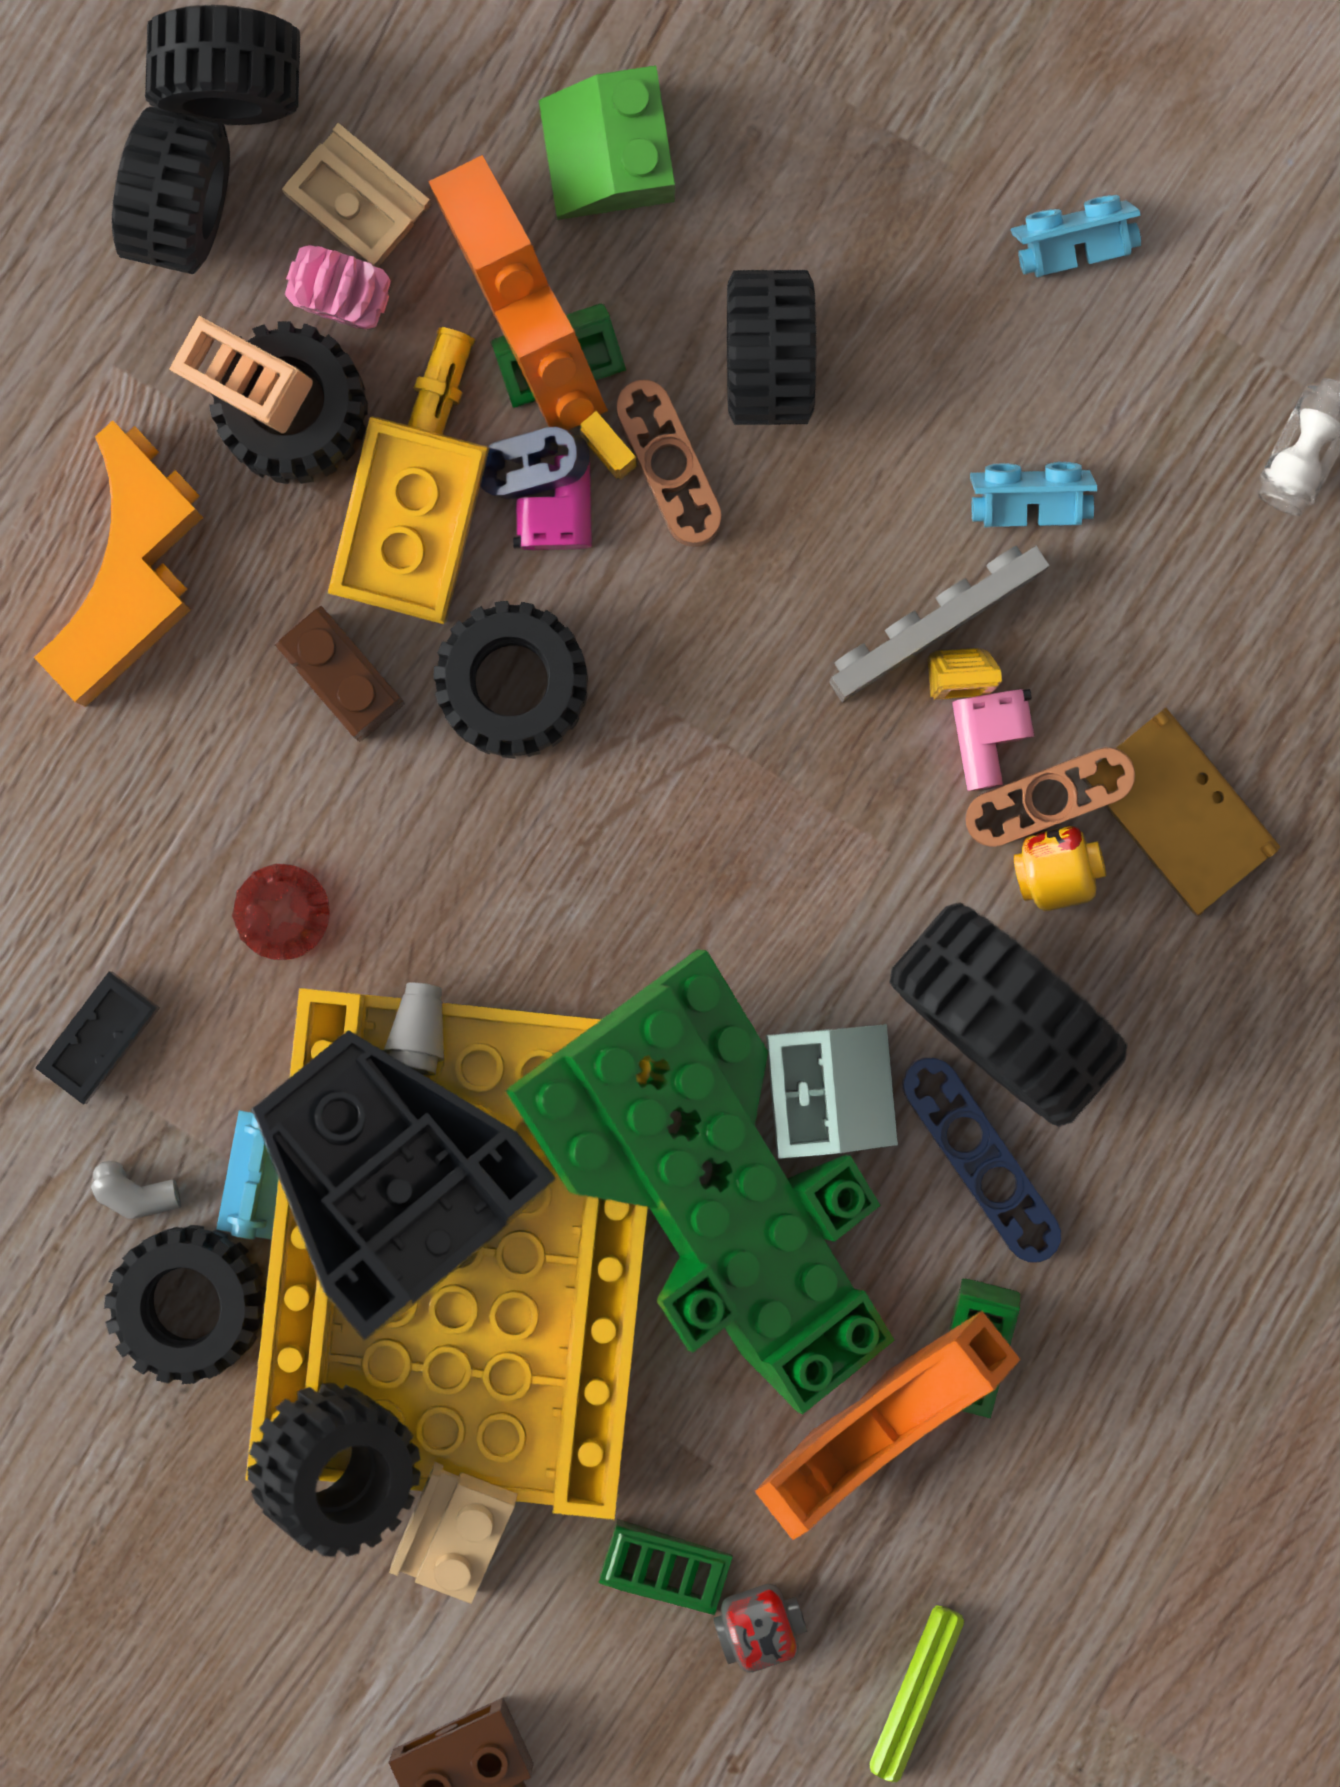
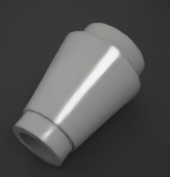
(418, 1029)

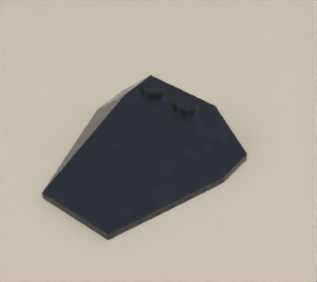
(390, 1177)

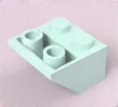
(831, 1091)

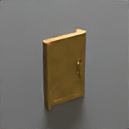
(1178, 815)

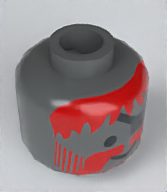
(759, 1628)

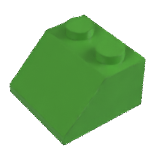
(608, 144)

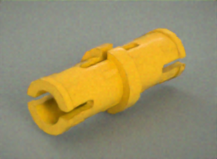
(441, 380)

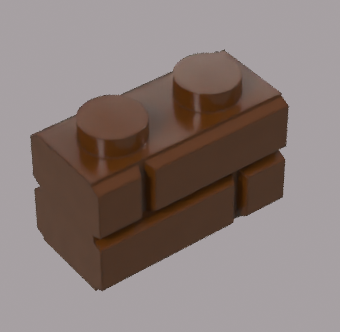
(339, 674)

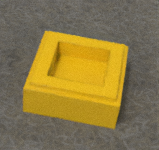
(607, 446)

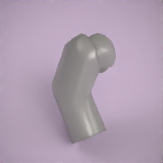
(128, 1198)

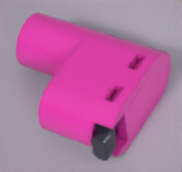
(556, 521)

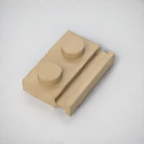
(356, 196)
(453, 1533)

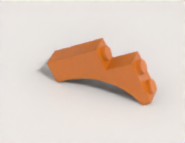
(518, 294)
(886, 1421)

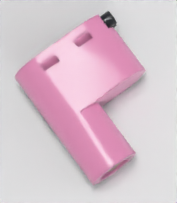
(988, 722)

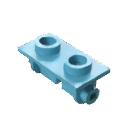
(1099, 226)
(1055, 491)
(250, 1184)

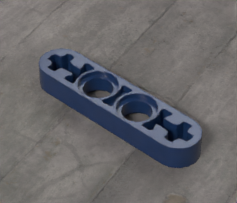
(988, 1154)

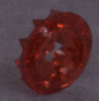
(290, 939)

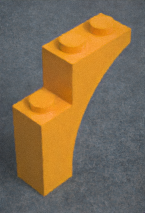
(129, 599)

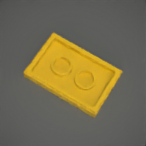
(408, 520)

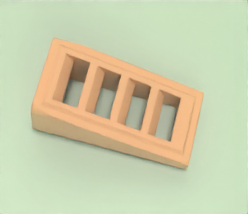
(277, 391)

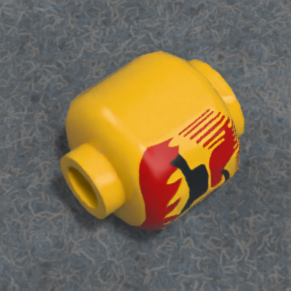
(1059, 868)

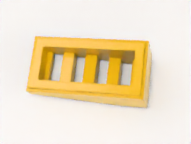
(962, 673)

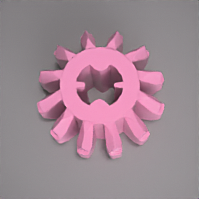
(337, 287)

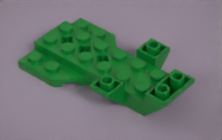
(750, 1234)

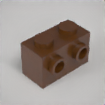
(466, 1752)

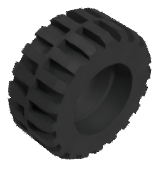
(1009, 1013)

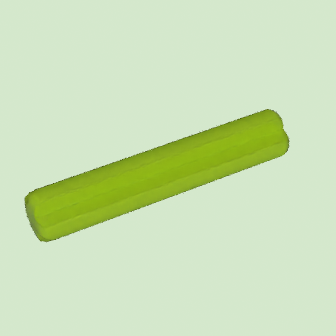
(916, 1693)

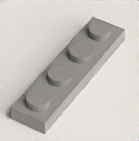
(958, 606)

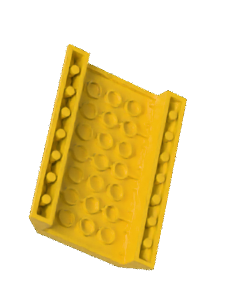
(523, 1347)

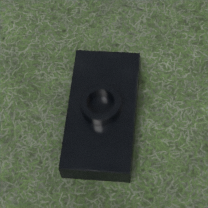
(97, 1037)

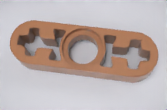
(636, 429)
(1013, 826)

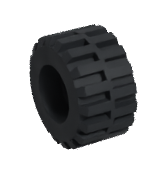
(223, 64)
(170, 190)
(771, 347)
(332, 432)
(499, 628)
(143, 1333)
(363, 1498)

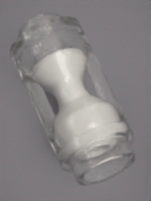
(1295, 473)

